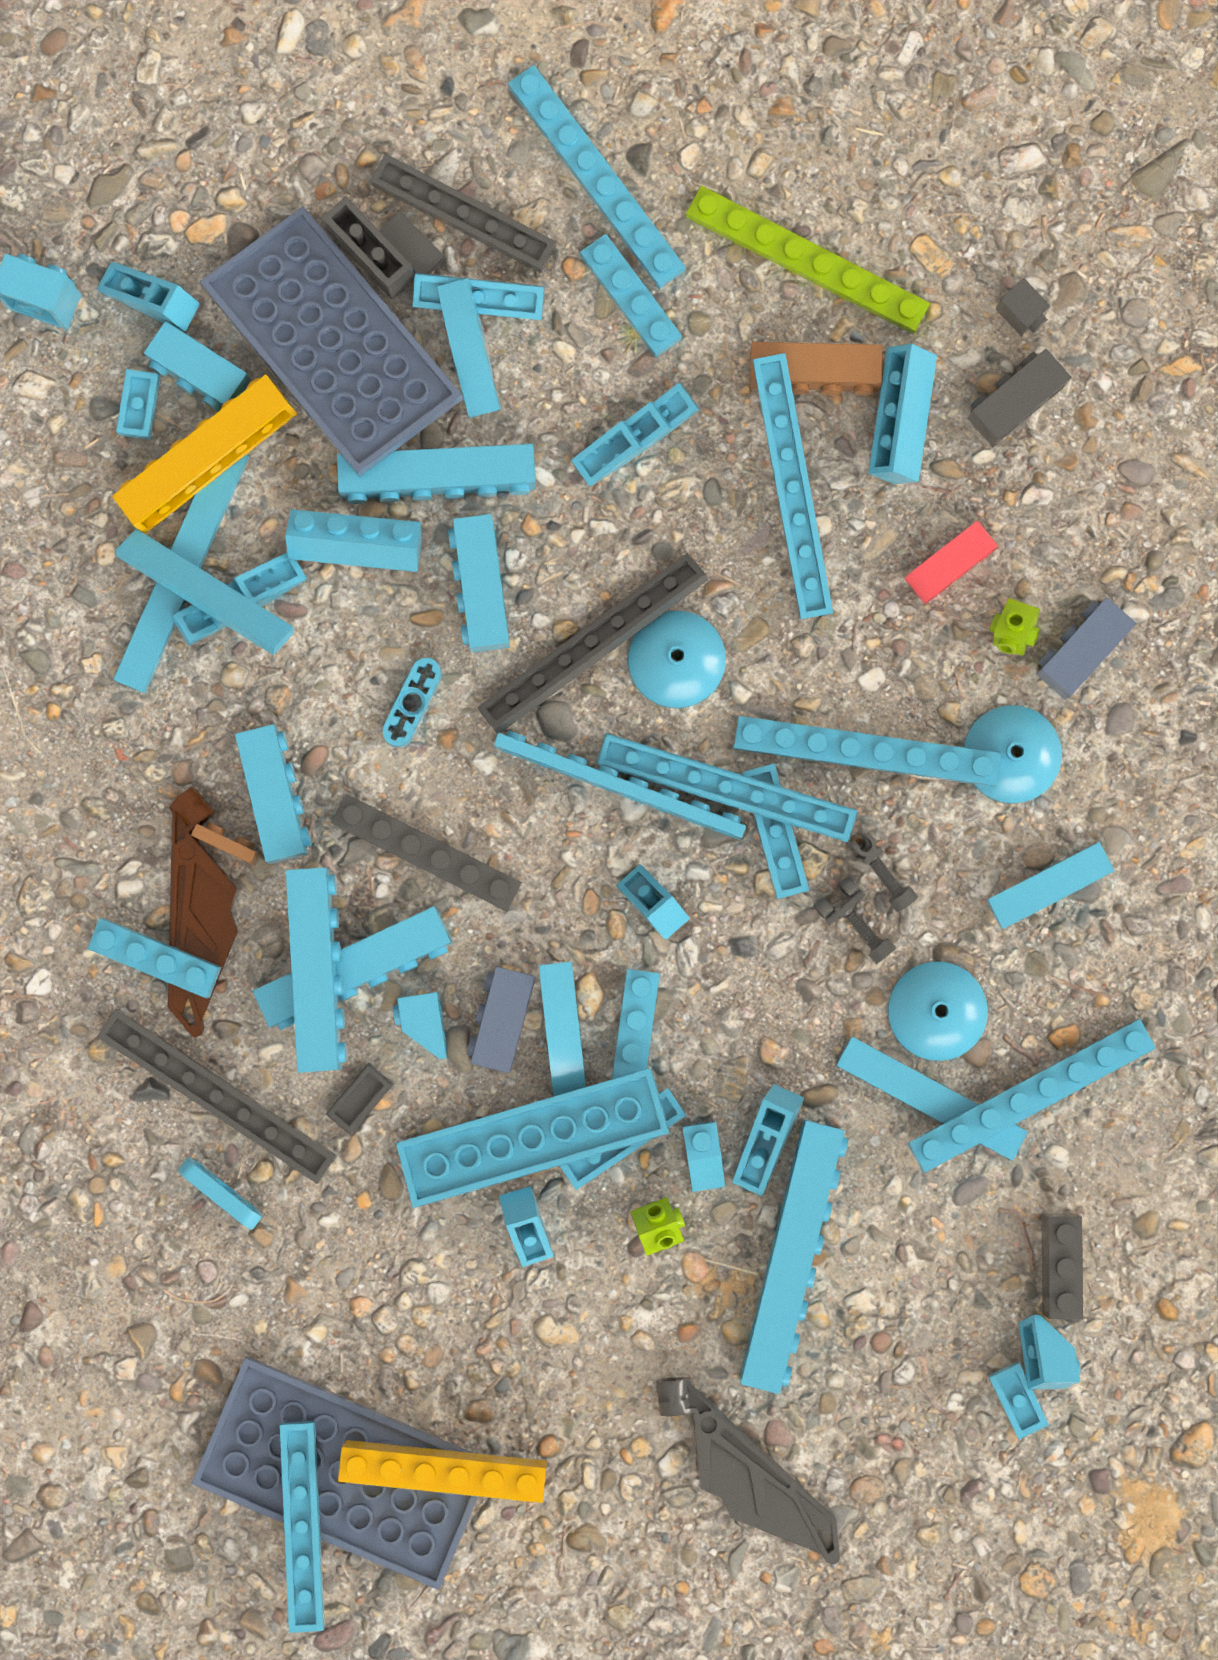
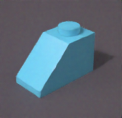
(653, 901)
(423, 1021)
(703, 1156)
(526, 1226)
(1047, 1356)

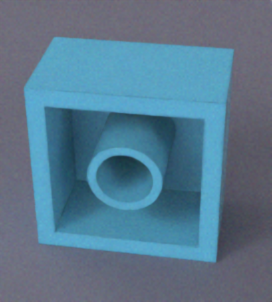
(38, 290)

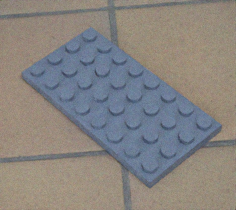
(331, 341)
(387, 1525)

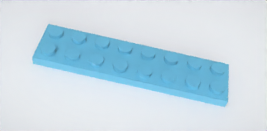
(532, 1138)

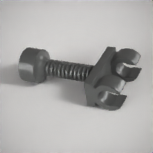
(868, 854)
(878, 948)

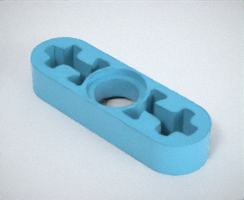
(414, 676)
(220, 1193)

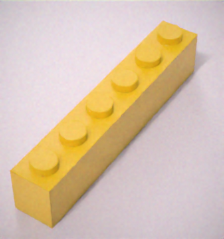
(204, 454)
(442, 1471)

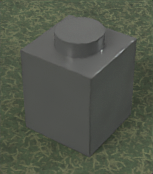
(1023, 308)

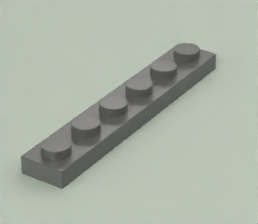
(463, 213)
(426, 852)

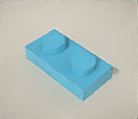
(138, 404)
(1017, 1401)

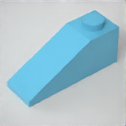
(149, 295)
(767, 1139)

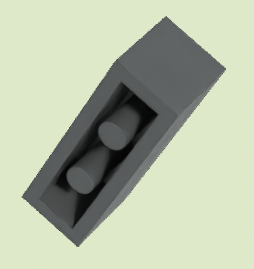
(368, 247)
(1018, 396)
(1062, 1266)

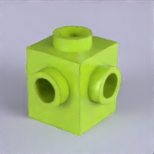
(1015, 627)
(658, 1225)

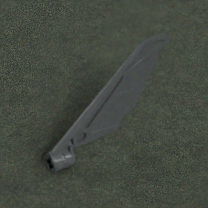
(745, 1476)

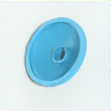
(674, 682)
(1041, 749)
(914, 1016)

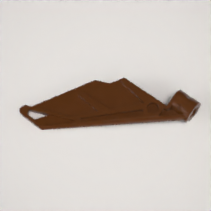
(199, 903)

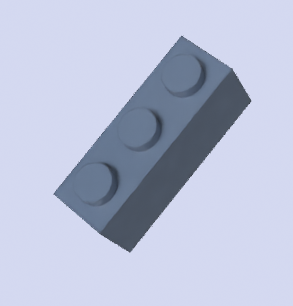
(1084, 647)
(501, 1019)

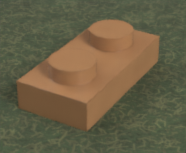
(214, 836)

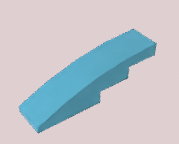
(468, 347)
(635, 434)
(258, 584)
(1050, 885)
(562, 1027)

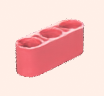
(951, 562)

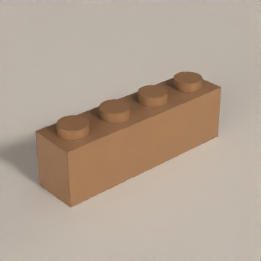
(826, 366)

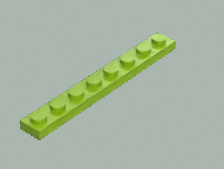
(807, 260)

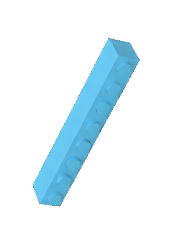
(792, 1256)

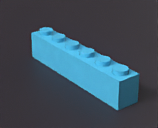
(440, 472)
(366, 963)
(314, 970)

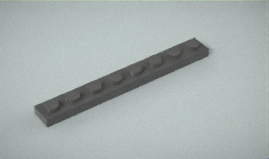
(592, 643)
(217, 1096)

